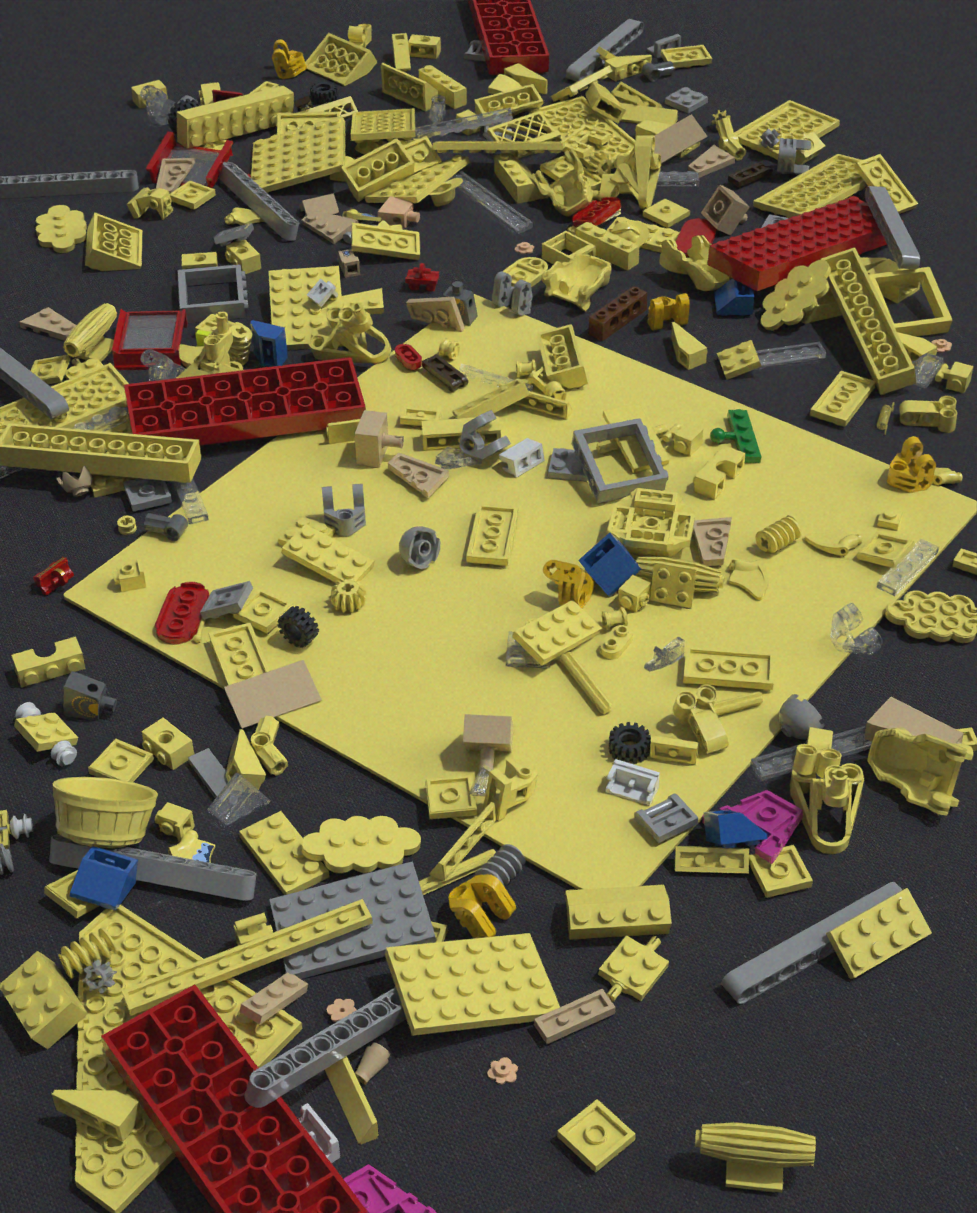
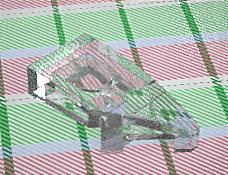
(670, 654)
(480, 783)

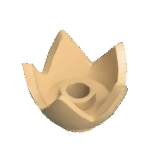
(77, 486)

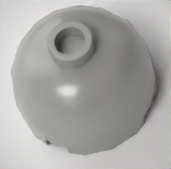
(419, 546)
(798, 717)

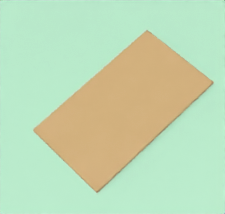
(678, 138)
(272, 693)

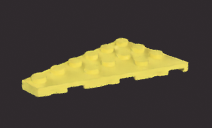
(420, 184)

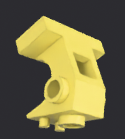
(155, 199)
(514, 787)

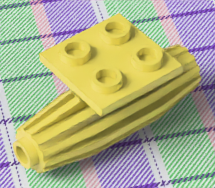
(87, 337)
(677, 579)
(756, 1152)

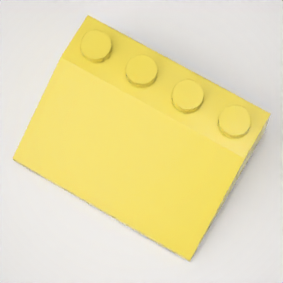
(340, 60)
(112, 245)

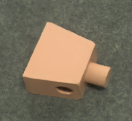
(398, 211)

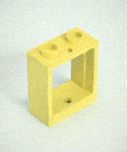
(552, 248)

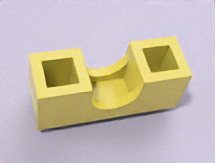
(711, 478)
(35, 669)

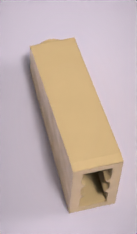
(898, 714)

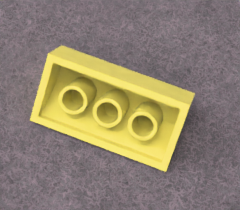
(407, 87)
(518, 99)
(378, 169)
(516, 178)
(562, 357)
(618, 912)

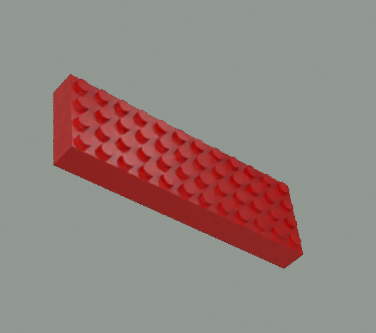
(509, 35)
(771, 252)
(247, 402)
(193, 1089)

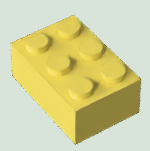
(42, 1000)

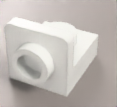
(321, 292)

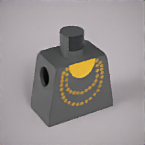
(464, 300)
(86, 697)

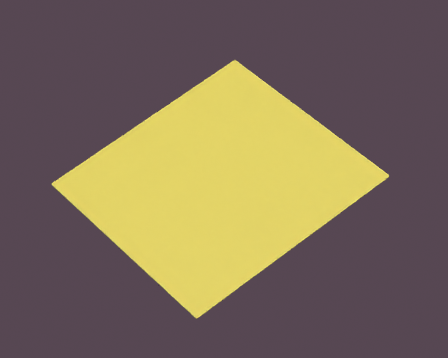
(438, 635)

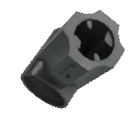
(655, 71)
(170, 527)

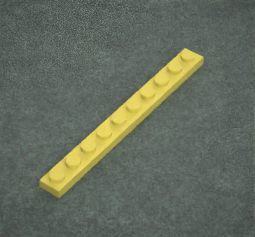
(248, 956)

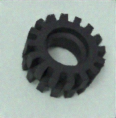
(323, 92)
(298, 626)
(629, 733)

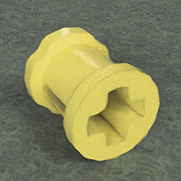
(525, 368)
(614, 618)

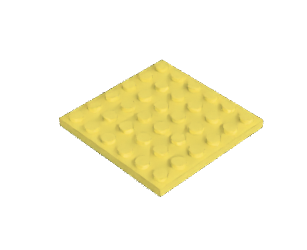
(299, 155)

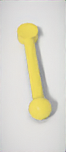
(197, 638)

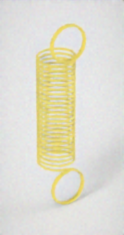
(884, 418)

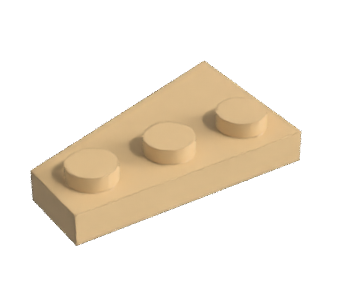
(711, 161)
(173, 172)
(328, 225)
(437, 310)
(49, 322)
(417, 473)
(712, 539)

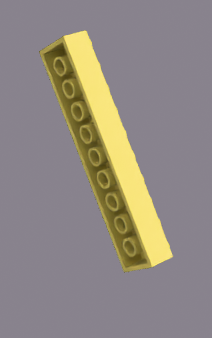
(869, 322)
(100, 452)

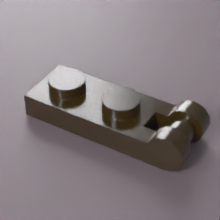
(303, 104)
(749, 174)
(445, 372)

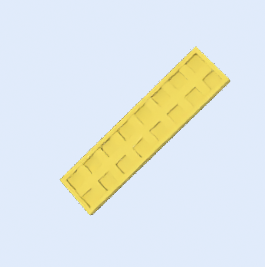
(493, 146)

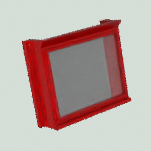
(207, 161)
(145, 331)

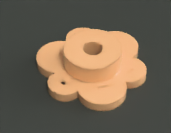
(524, 248)
(942, 345)
(340, 1009)
(503, 1071)

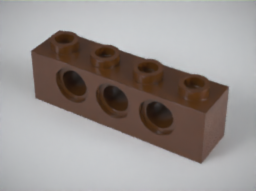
(617, 313)

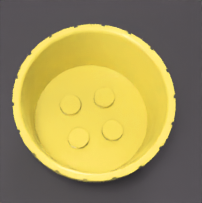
(102, 811)

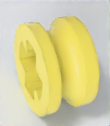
(126, 525)

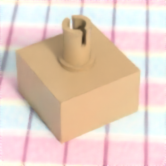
(725, 210)
(373, 439)
(488, 735)

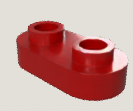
(408, 356)

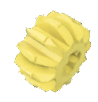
(600, 163)
(348, 595)

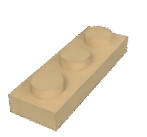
(273, 998)
(574, 1016)

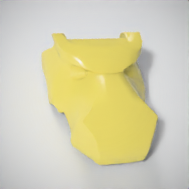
(570, 191)
(696, 266)
(577, 279)
(919, 766)

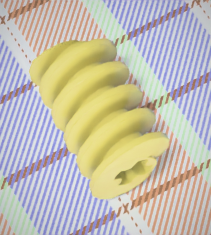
(241, 344)
(778, 534)
(86, 951)

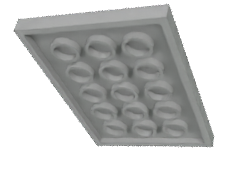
(395, 908)

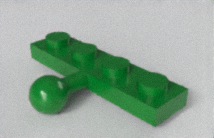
(741, 433)

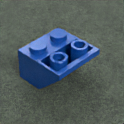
(734, 299)
(269, 343)
(609, 564)
(731, 827)
(104, 878)

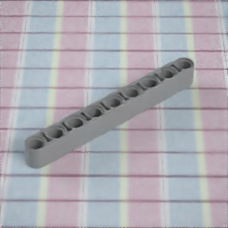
(612, 43)
(68, 184)
(259, 201)
(892, 228)
(31, 387)
(167, 869)
(796, 952)
(324, 1049)

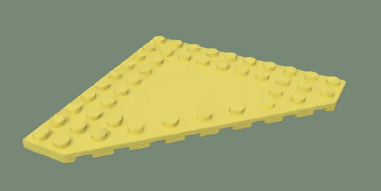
(118, 1170)

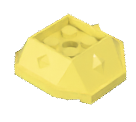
(652, 522)

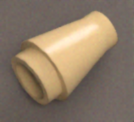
(372, 1062)

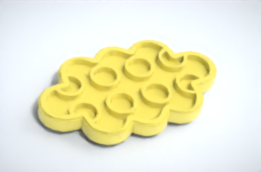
(61, 228)
(795, 295)
(935, 616)
(360, 844)

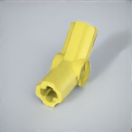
(728, 140)
(263, 746)

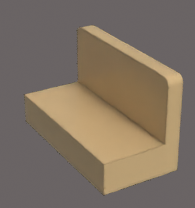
(323, 204)

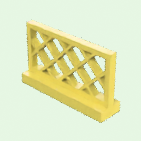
(552, 136)

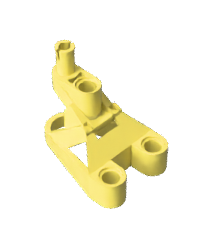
(635, 175)
(345, 324)
(215, 348)
(835, 791)

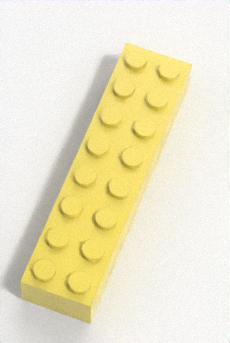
(233, 116)

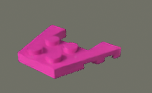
(772, 815)
(381, 1194)

